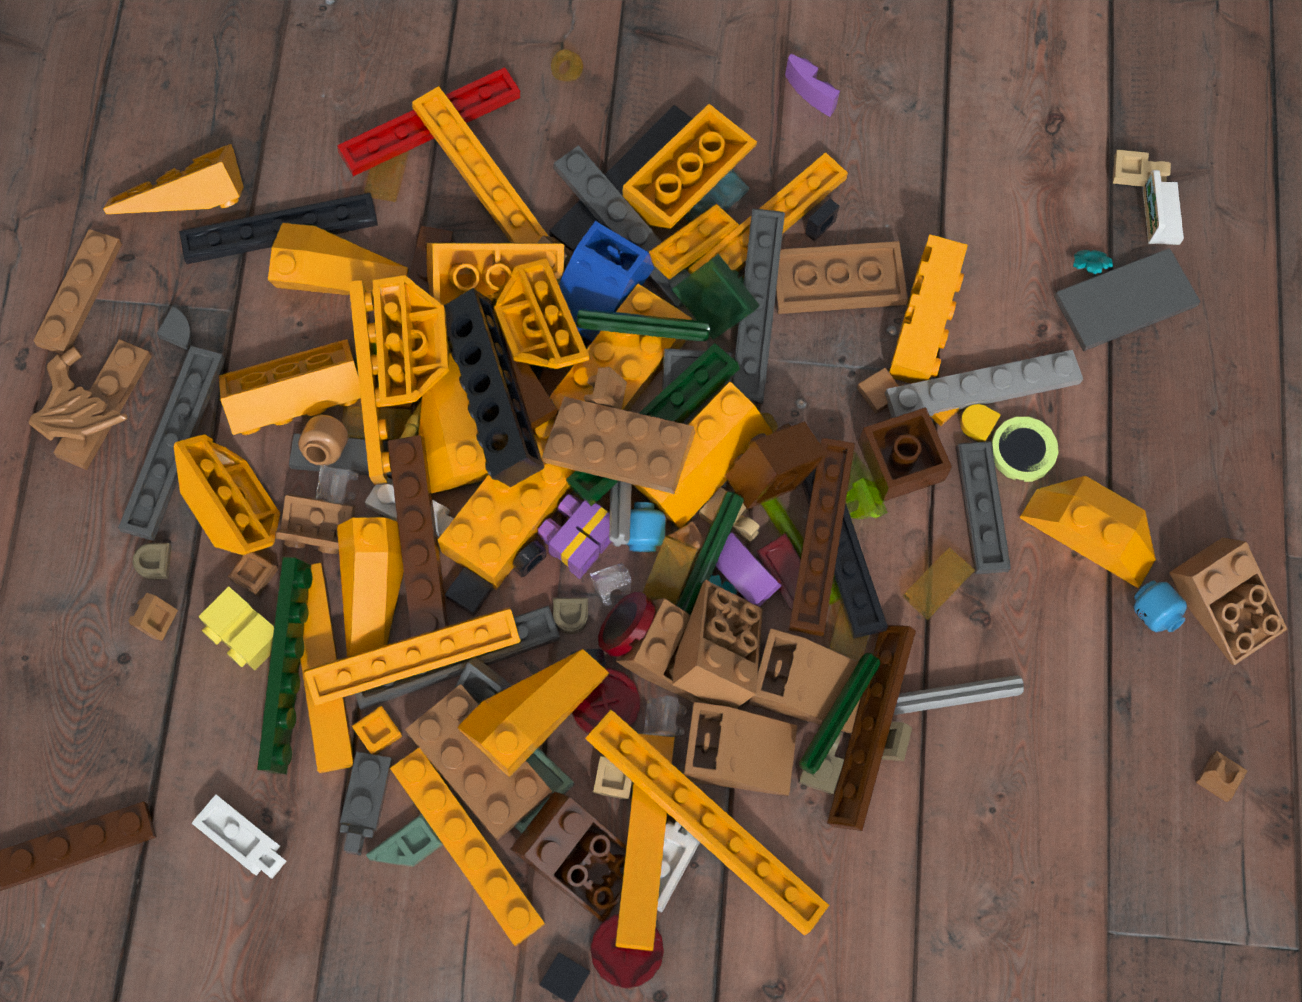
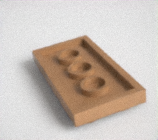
(840, 277)
(619, 444)
(481, 784)

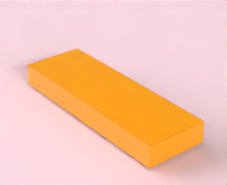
(692, 241)

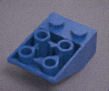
(603, 273)

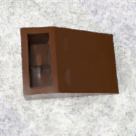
(575, 854)

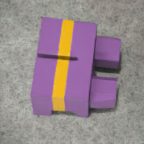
(580, 537)

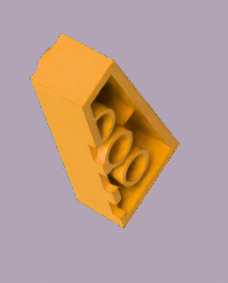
(928, 311)

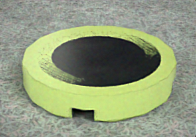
(1024, 449)

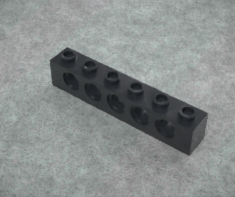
(491, 389)

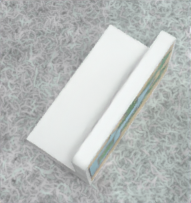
(1162, 211)

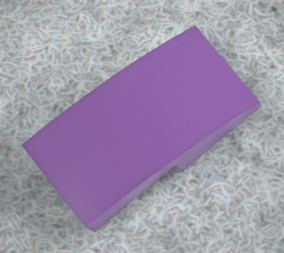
(818, 93)
(746, 572)

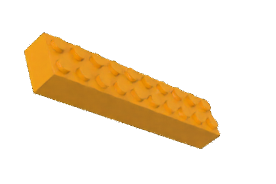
(506, 519)

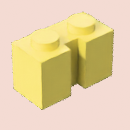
(239, 627)

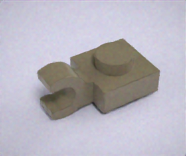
(828, 773)

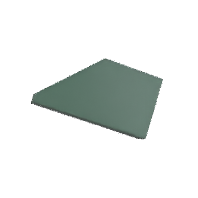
(407, 845)

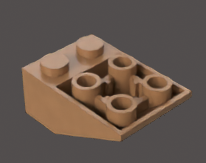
(1229, 598)
(720, 648)
(655, 654)
(801, 678)
(739, 750)

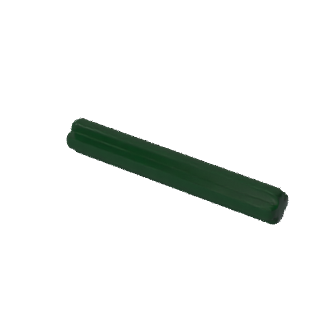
(643, 325)
(710, 550)
(839, 713)

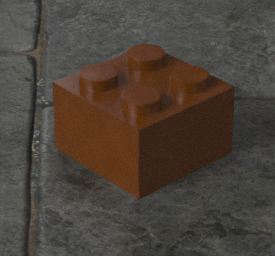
(904, 454)
(775, 464)

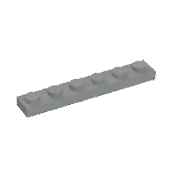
(986, 385)

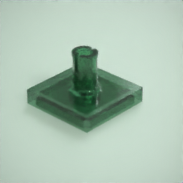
(716, 296)

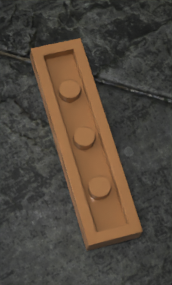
(77, 292)
(114, 388)

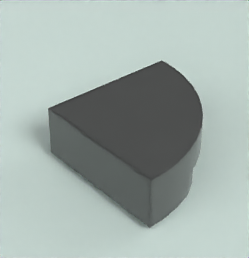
(176, 329)

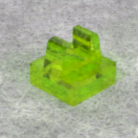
(869, 500)

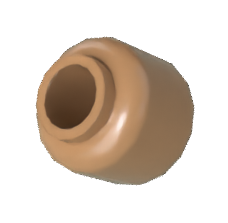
(323, 440)

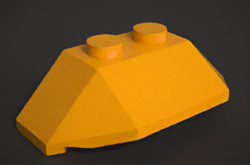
(538, 318)
(408, 340)
(225, 496)
(1095, 525)

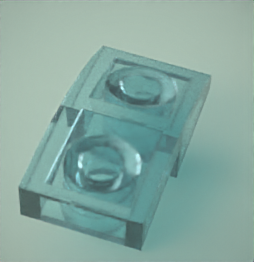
(724, 194)

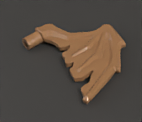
(71, 411)

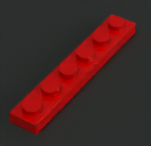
(409, 131)

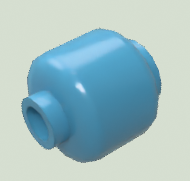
(646, 528)
(1160, 606)

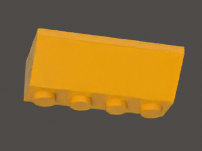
(687, 168)
(289, 387)
(720, 436)

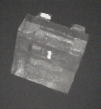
(333, 484)
(610, 579)
(662, 715)

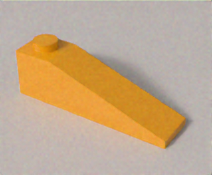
(204, 184)
(324, 263)
(483, 266)
(450, 434)
(369, 580)
(526, 714)

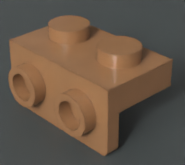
(312, 522)

